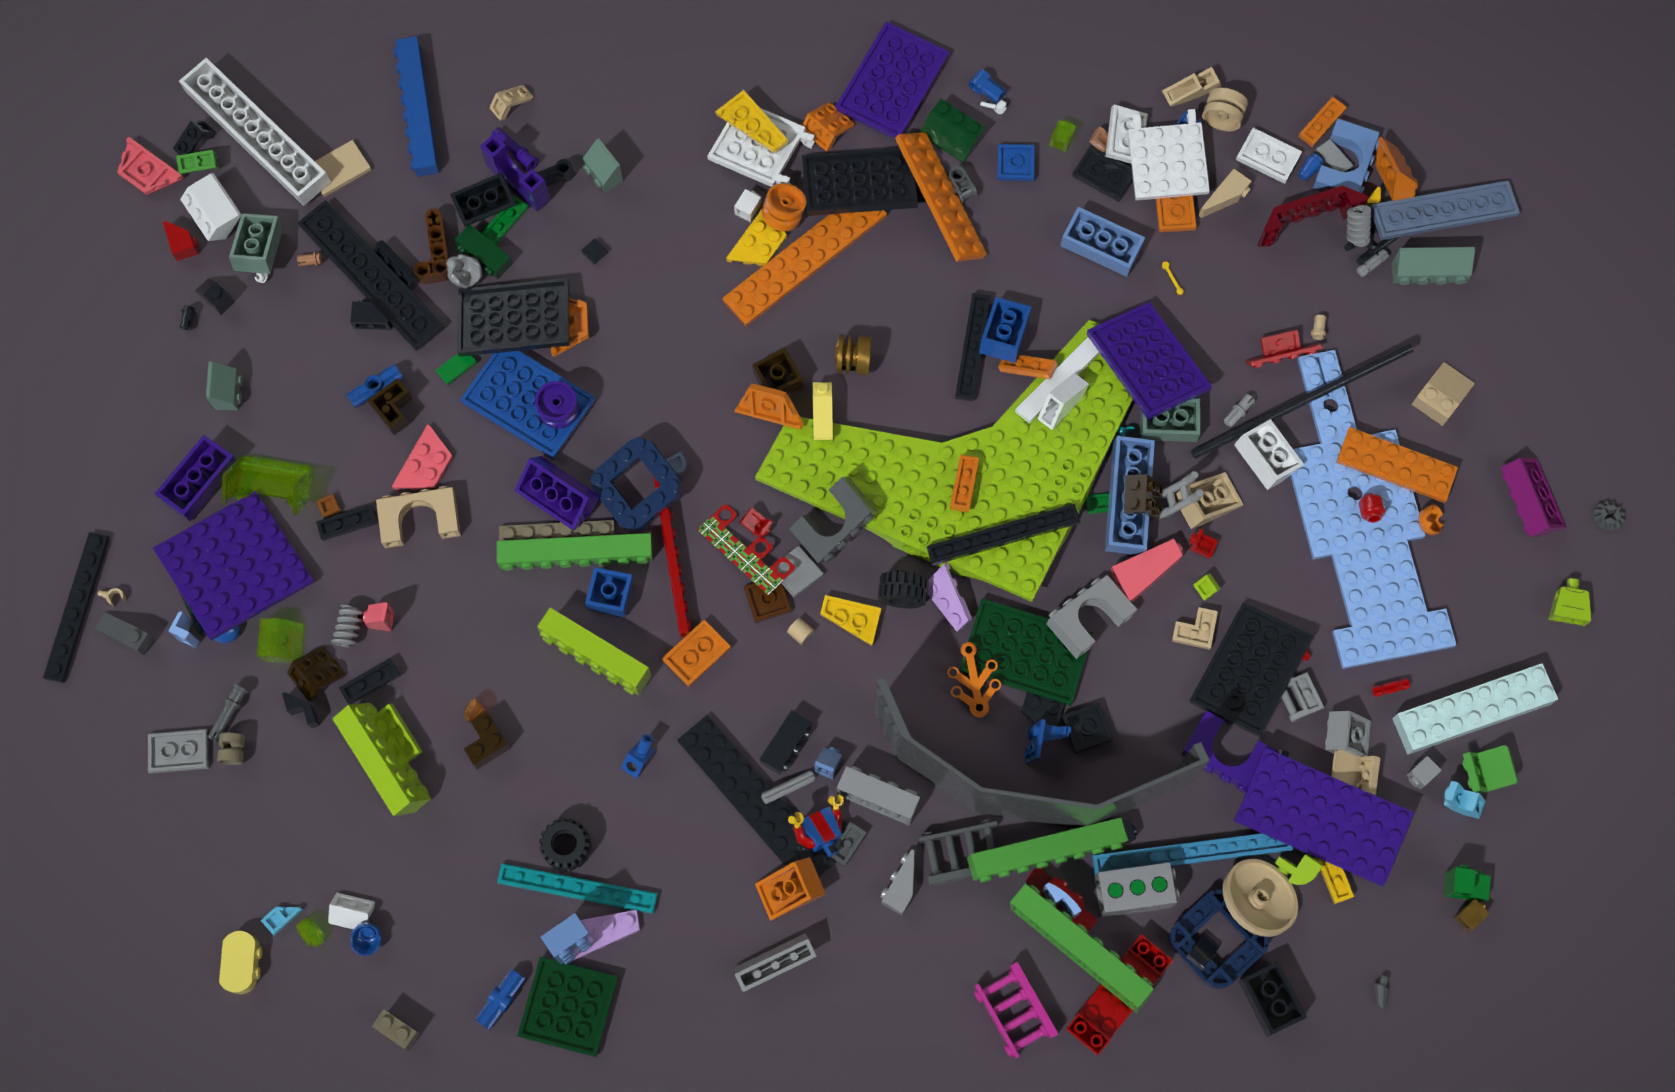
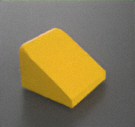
(1375, 197)

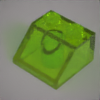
(279, 640)

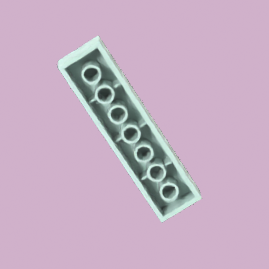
(1475, 708)

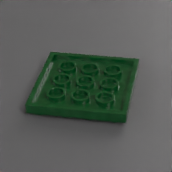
(567, 1007)

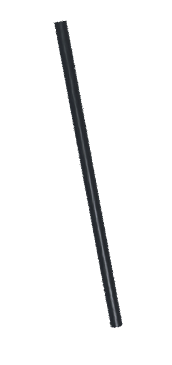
(1303, 400)

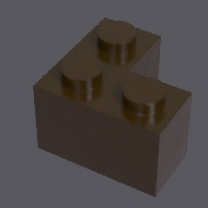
(387, 405)
(490, 743)

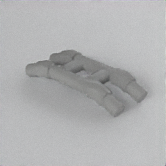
(1187, 499)

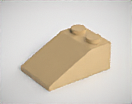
(1443, 393)
(1216, 501)

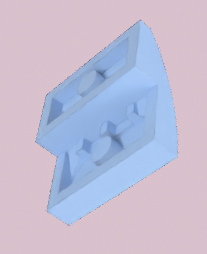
(1059, 896)

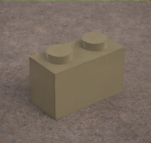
(396, 1030)

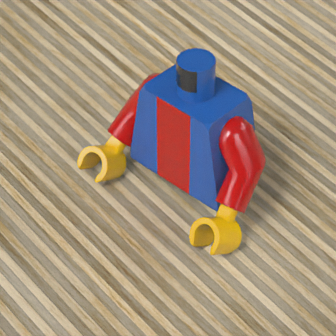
(821, 828)

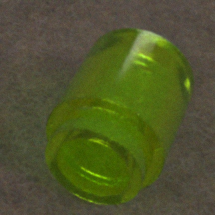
(310, 932)

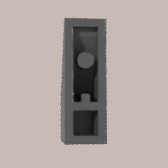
(124, 633)

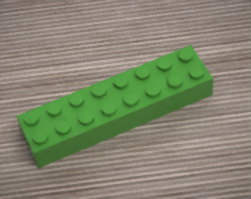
(1081, 948)

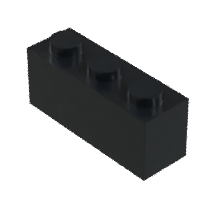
(786, 743)

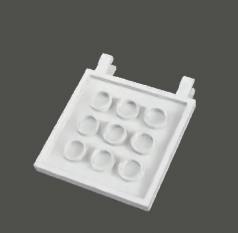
(752, 159)
(1168, 159)

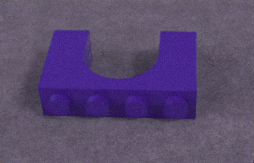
(528, 186)
(1237, 775)

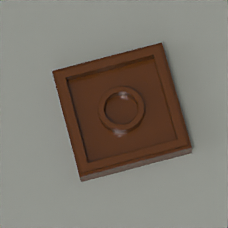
(767, 606)

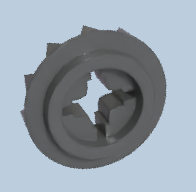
(1608, 524)

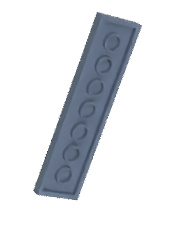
(1444, 210)

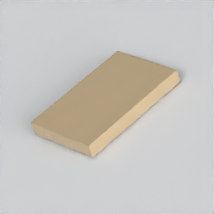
(343, 166)

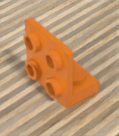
(826, 125)

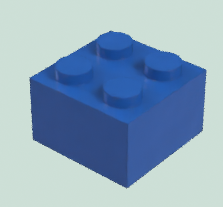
(609, 592)

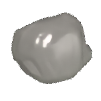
(464, 270)

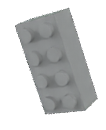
(878, 795)

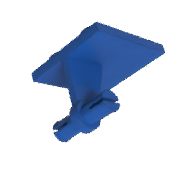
(1039, 733)

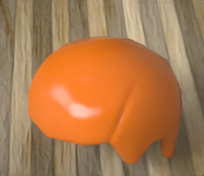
(1429, 520)

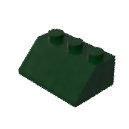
(953, 130)

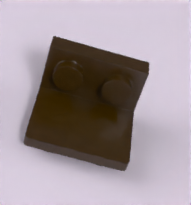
(315, 672)

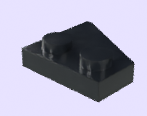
(1040, 708)

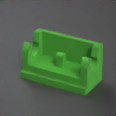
(197, 161)

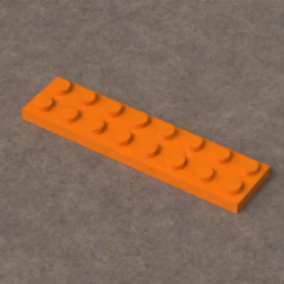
(941, 196)

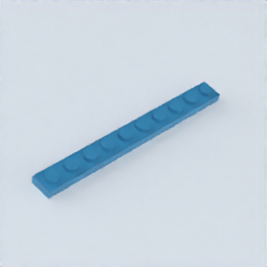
(1190, 852)

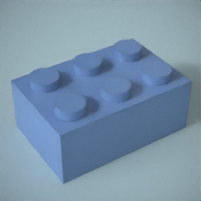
(568, 939)

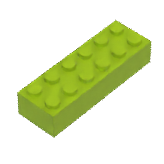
(594, 651)
(382, 758)

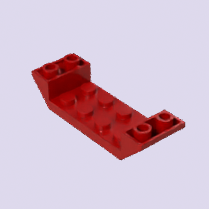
(1104, 1011)

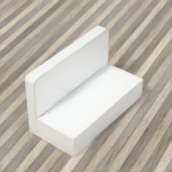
(349, 910)

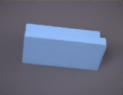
(180, 629)

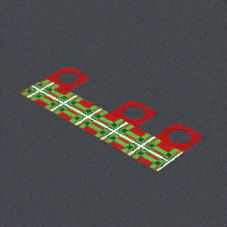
(744, 557)

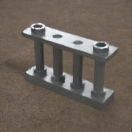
(956, 872)

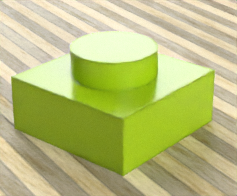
(1207, 586)

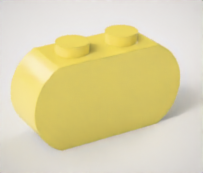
(240, 962)

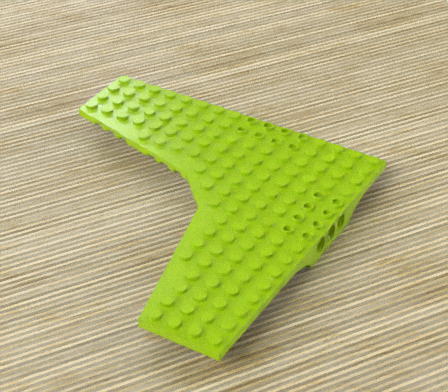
(912, 480)

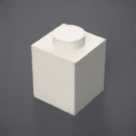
(748, 205)

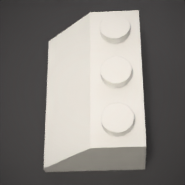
(211, 208)
(1268, 454)

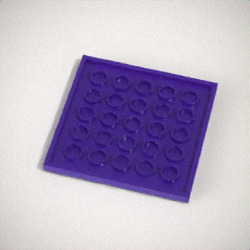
(233, 565)

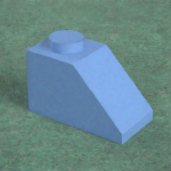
(828, 762)

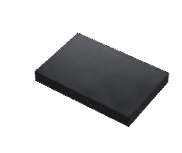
(1104, 173)

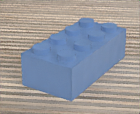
(1102, 241)

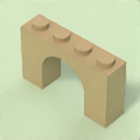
(393, 509)

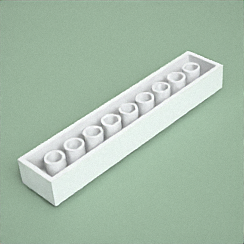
(255, 131)

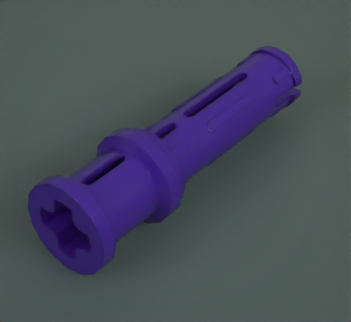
(520, 153)

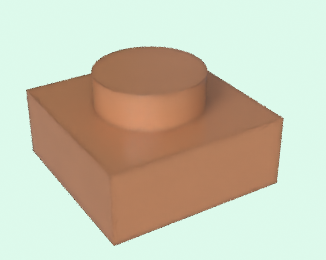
(1099, 139)

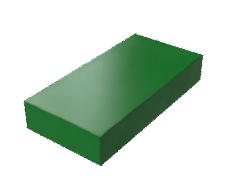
(455, 368)
(1097, 503)

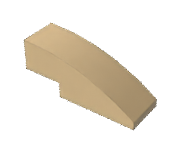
(1192, 87)

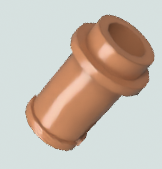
(309, 259)

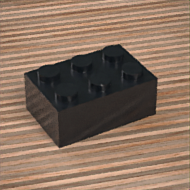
(1272, 999)

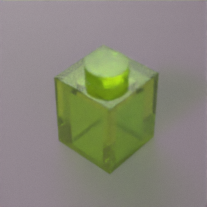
(1062, 135)

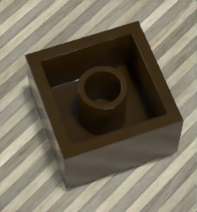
(778, 372)

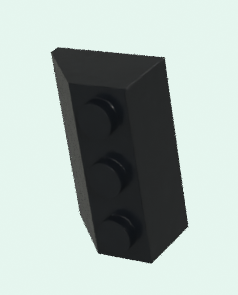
(482, 199)

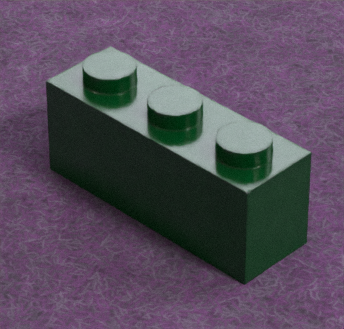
(489, 255)

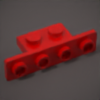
(1281, 346)
(1040, 878)

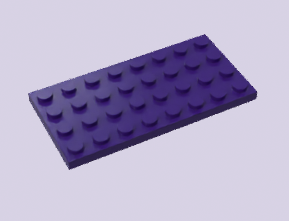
(1324, 817)

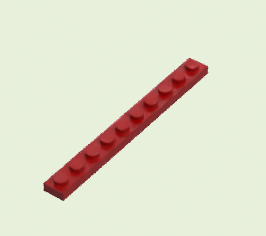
(674, 570)

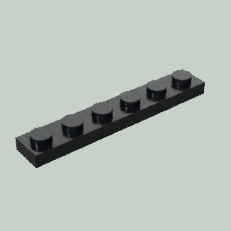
(970, 356)

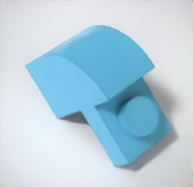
(1463, 801)

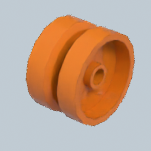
(783, 207)

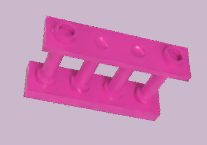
(1035, 1011)

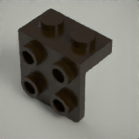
(1142, 496)

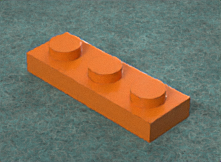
(1322, 121)
(1029, 366)
(964, 483)

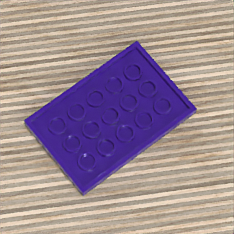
(892, 81)
(1148, 360)

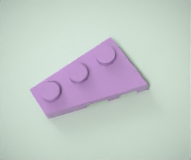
(946, 597)

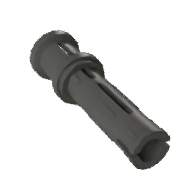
(231, 704)

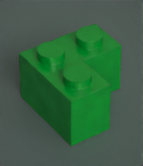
(1467, 884)

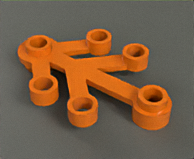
(974, 683)

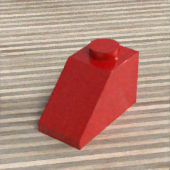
(180, 241)

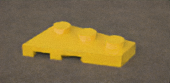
(853, 617)

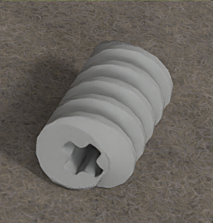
(1359, 225)
(347, 626)

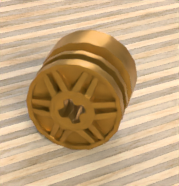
(853, 354)

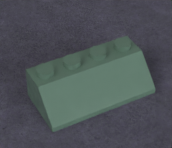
(1433, 265)

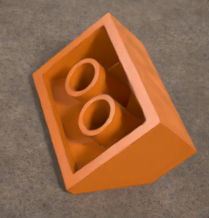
(1394, 171)

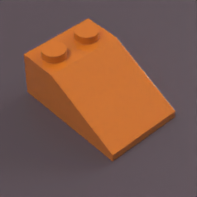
(790, 888)

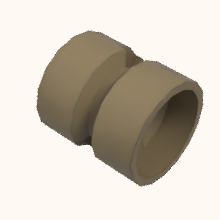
(231, 748)

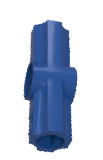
(364, 392)
(500, 999)

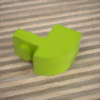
(1303, 873)

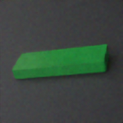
(505, 221)

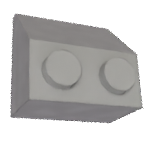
(1348, 733)

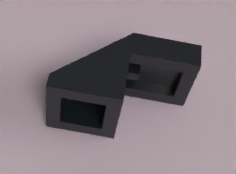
(295, 705)

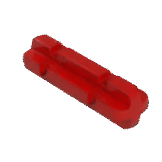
(1391, 687)

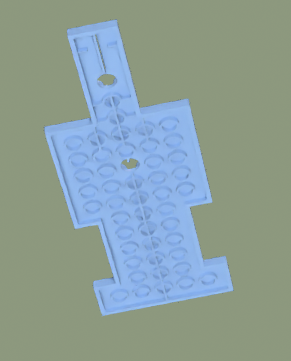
(1369, 558)

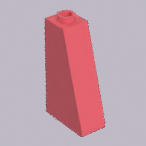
(1142, 571)

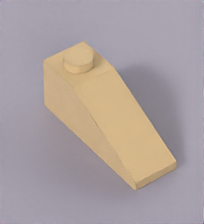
(1228, 193)

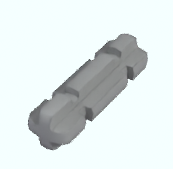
(1372, 263)

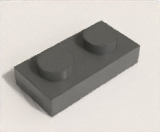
(848, 843)

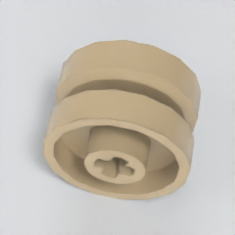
(1224, 109)

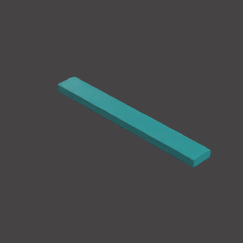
(577, 888)

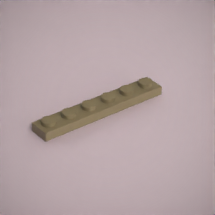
(555, 530)

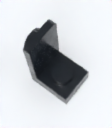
(191, 135)

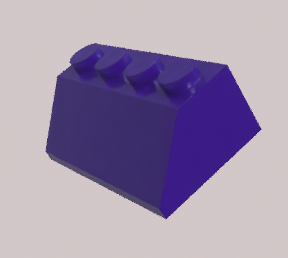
(556, 492)

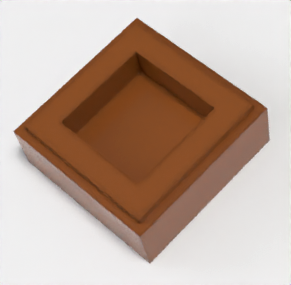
(328, 506)

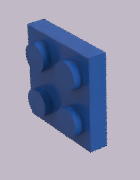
(1015, 162)

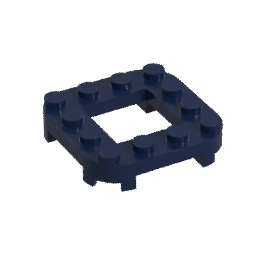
(656, 502)
(1237, 963)

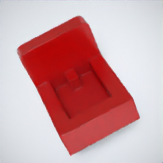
(756, 523)
(1202, 544)

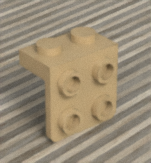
(1356, 770)

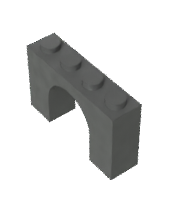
(857, 513)

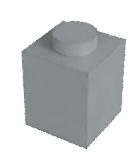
(1423, 773)

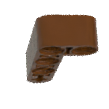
(435, 245)

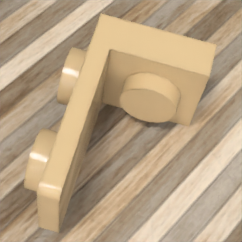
(505, 99)

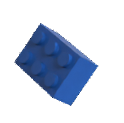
(1005, 329)

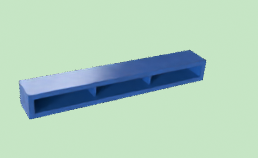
(417, 106)

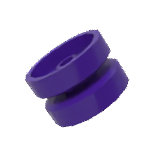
(557, 404)

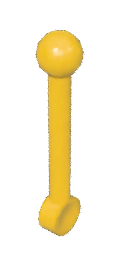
(1165, 265)

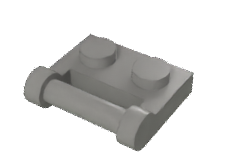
(1305, 695)

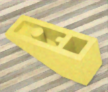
(822, 411)

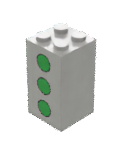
(1136, 889)

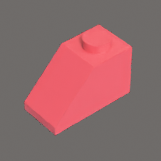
(379, 616)

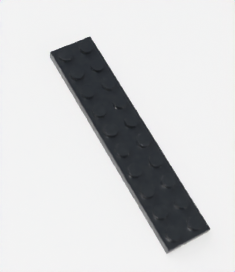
(370, 275)
(743, 789)

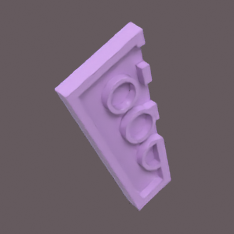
(610, 929)

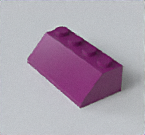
(1532, 497)

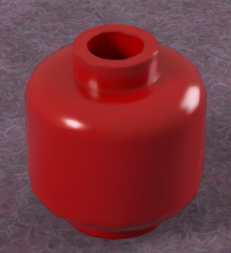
(1372, 507)

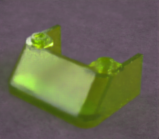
(268, 478)

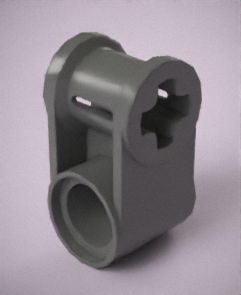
(964, 186)

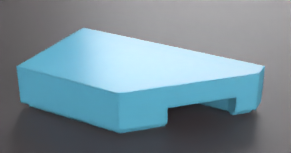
(279, 918)

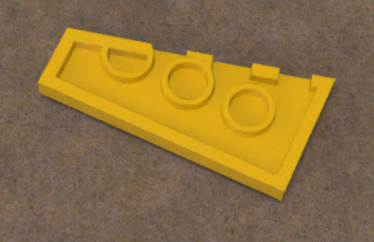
(752, 121)

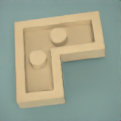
(1197, 635)

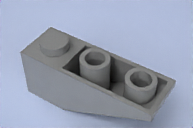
(901, 890)

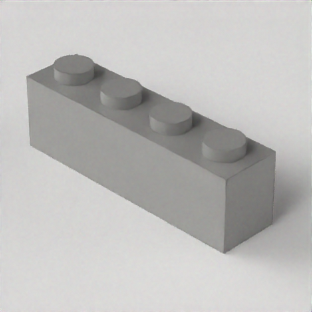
(774, 962)

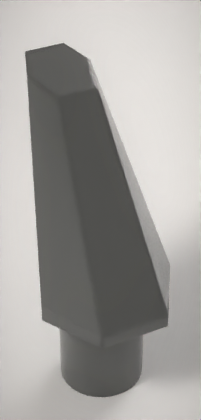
(1381, 992)

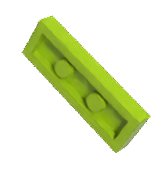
(400, 732)

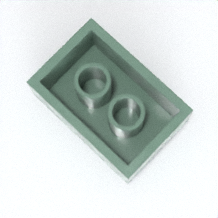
(255, 243)
(1176, 424)

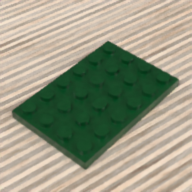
(1025, 651)

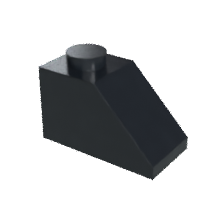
(215, 295)
(367, 316)

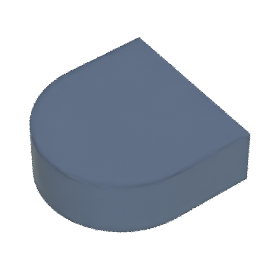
(678, 462)

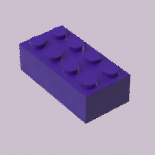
(195, 478)

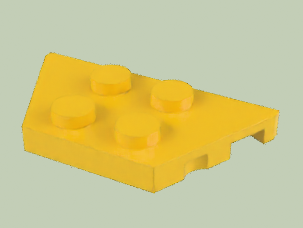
(757, 243)

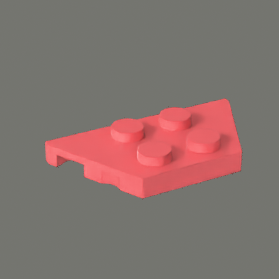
(145, 169)
(425, 463)

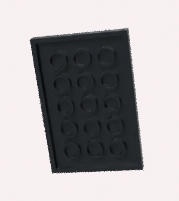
(858, 182)
(513, 317)
(1251, 669)

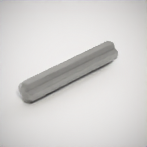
(788, 787)

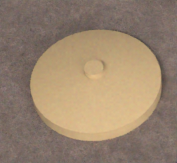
(1260, 897)

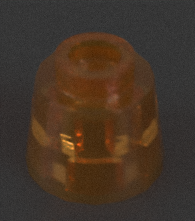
(473, 710)

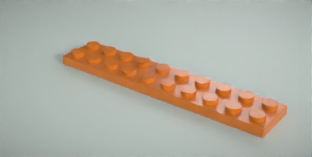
(798, 263)

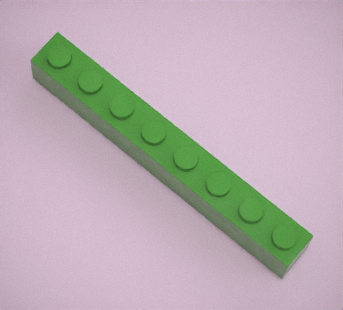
(574, 551)
(1047, 849)

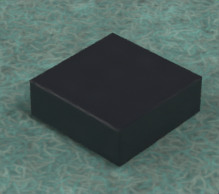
(594, 251)

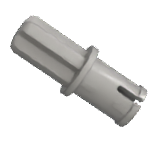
(1239, 410)

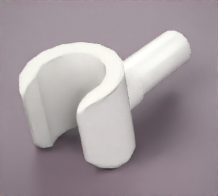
(999, 108)

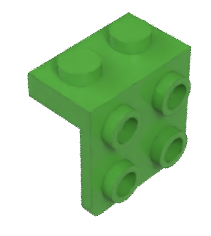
(1490, 769)

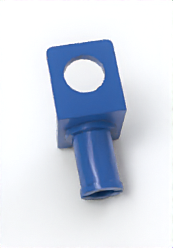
(639, 755)

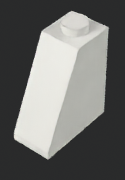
(1062, 400)

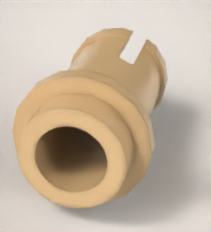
(1319, 326)

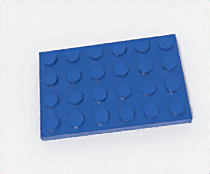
(506, 396)

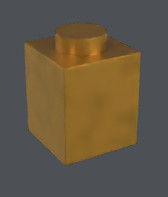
(1472, 915)

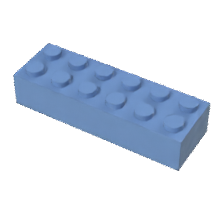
(1127, 532)

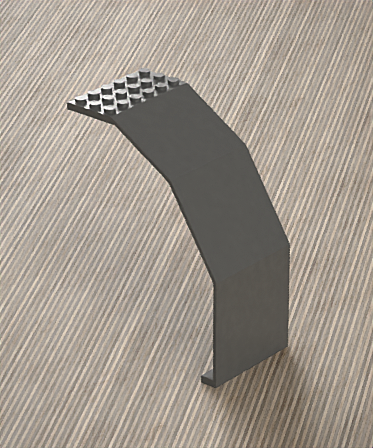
(1013, 804)

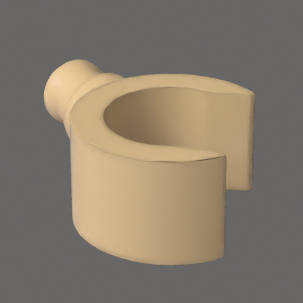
(109, 594)

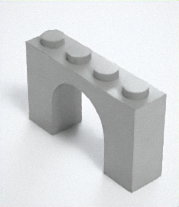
(1101, 594)

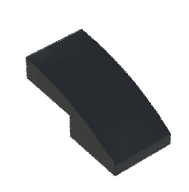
(1203, 951)

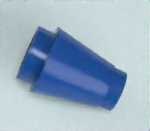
(1310, 166)

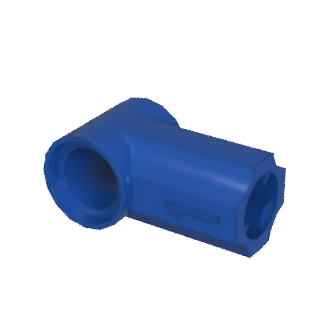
(984, 84)

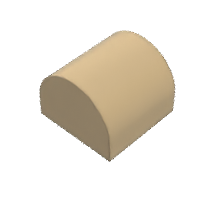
(800, 631)

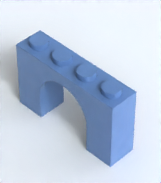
(1362, 143)

